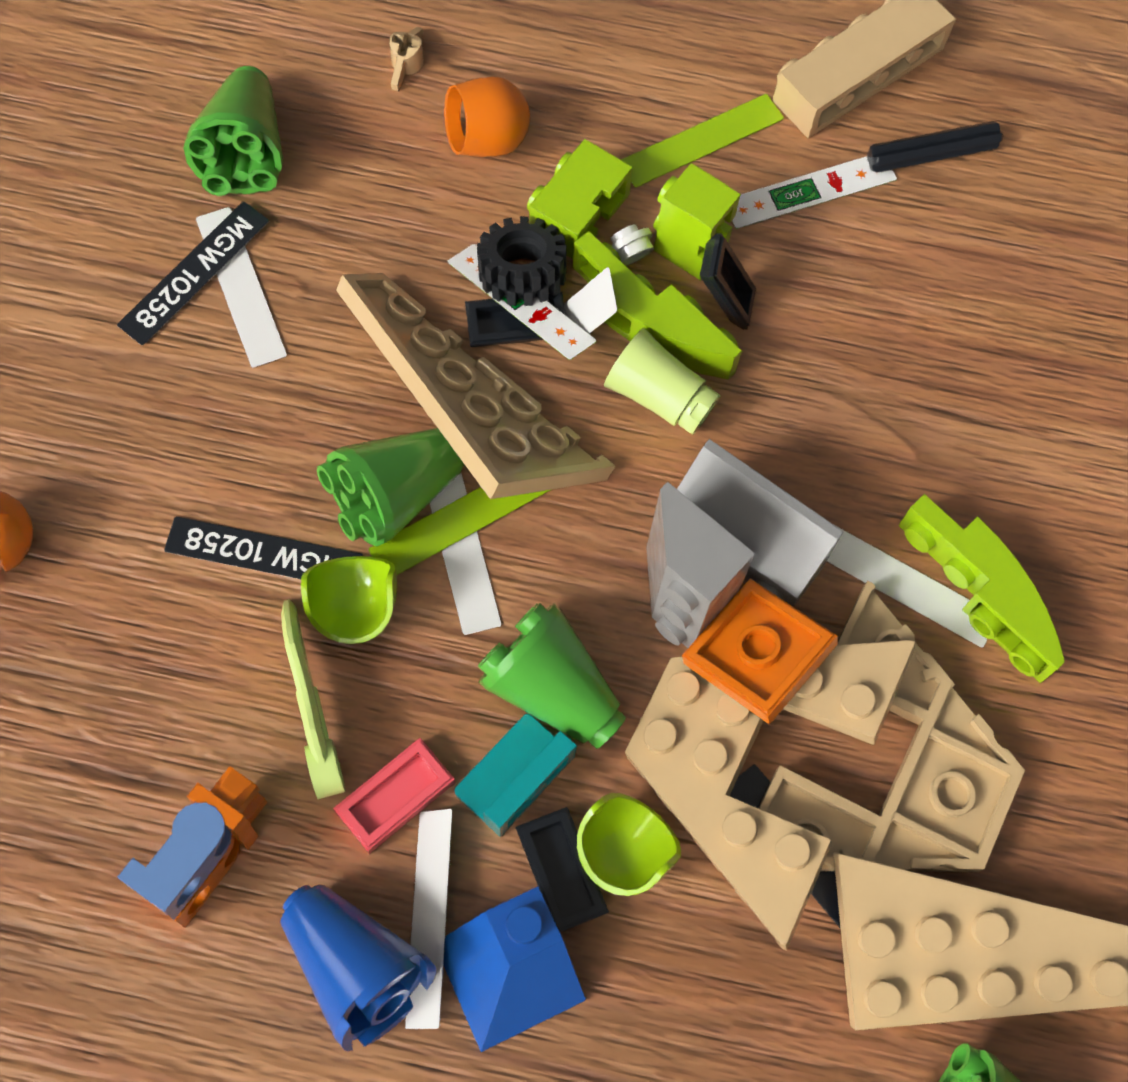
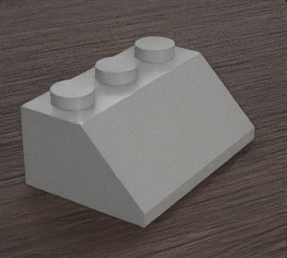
(783, 533)
(691, 567)

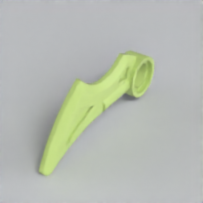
(320, 751)

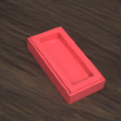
(394, 795)

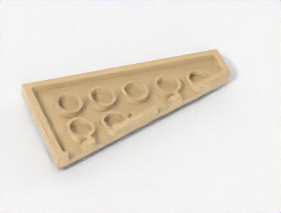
(471, 402)
(961, 953)

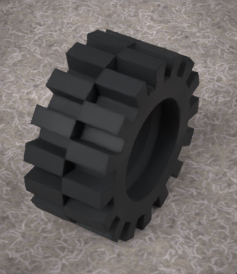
(522, 242)

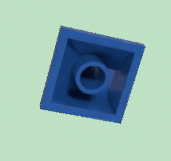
(510, 969)

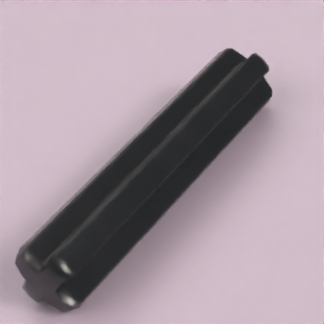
(934, 146)

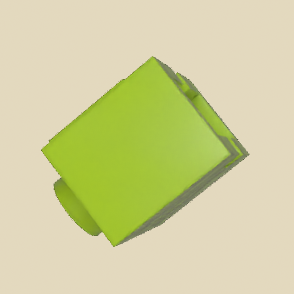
(582, 190)
(690, 215)

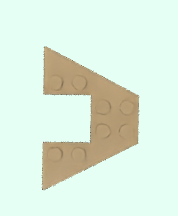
(697, 744)
(949, 785)

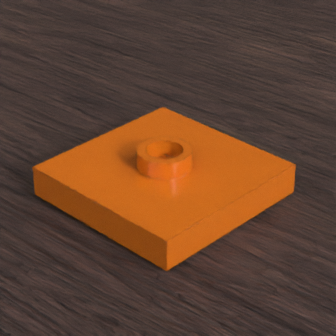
(760, 650)

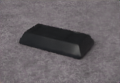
(728, 281)
(494, 325)
(556, 866)

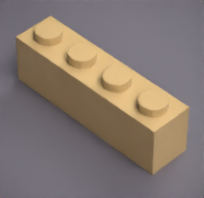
(860, 61)

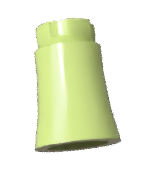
(661, 383)

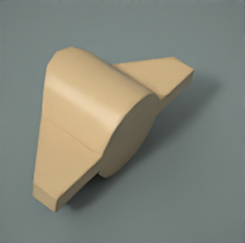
(406, 54)

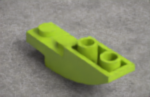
(669, 317)
(1004, 597)

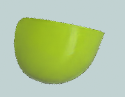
(350, 597)
(625, 845)

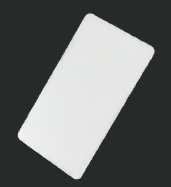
(593, 303)

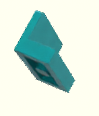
(515, 773)

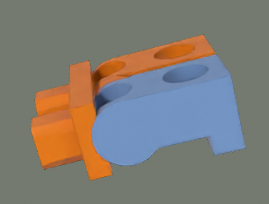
(201, 847)

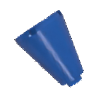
(353, 964)

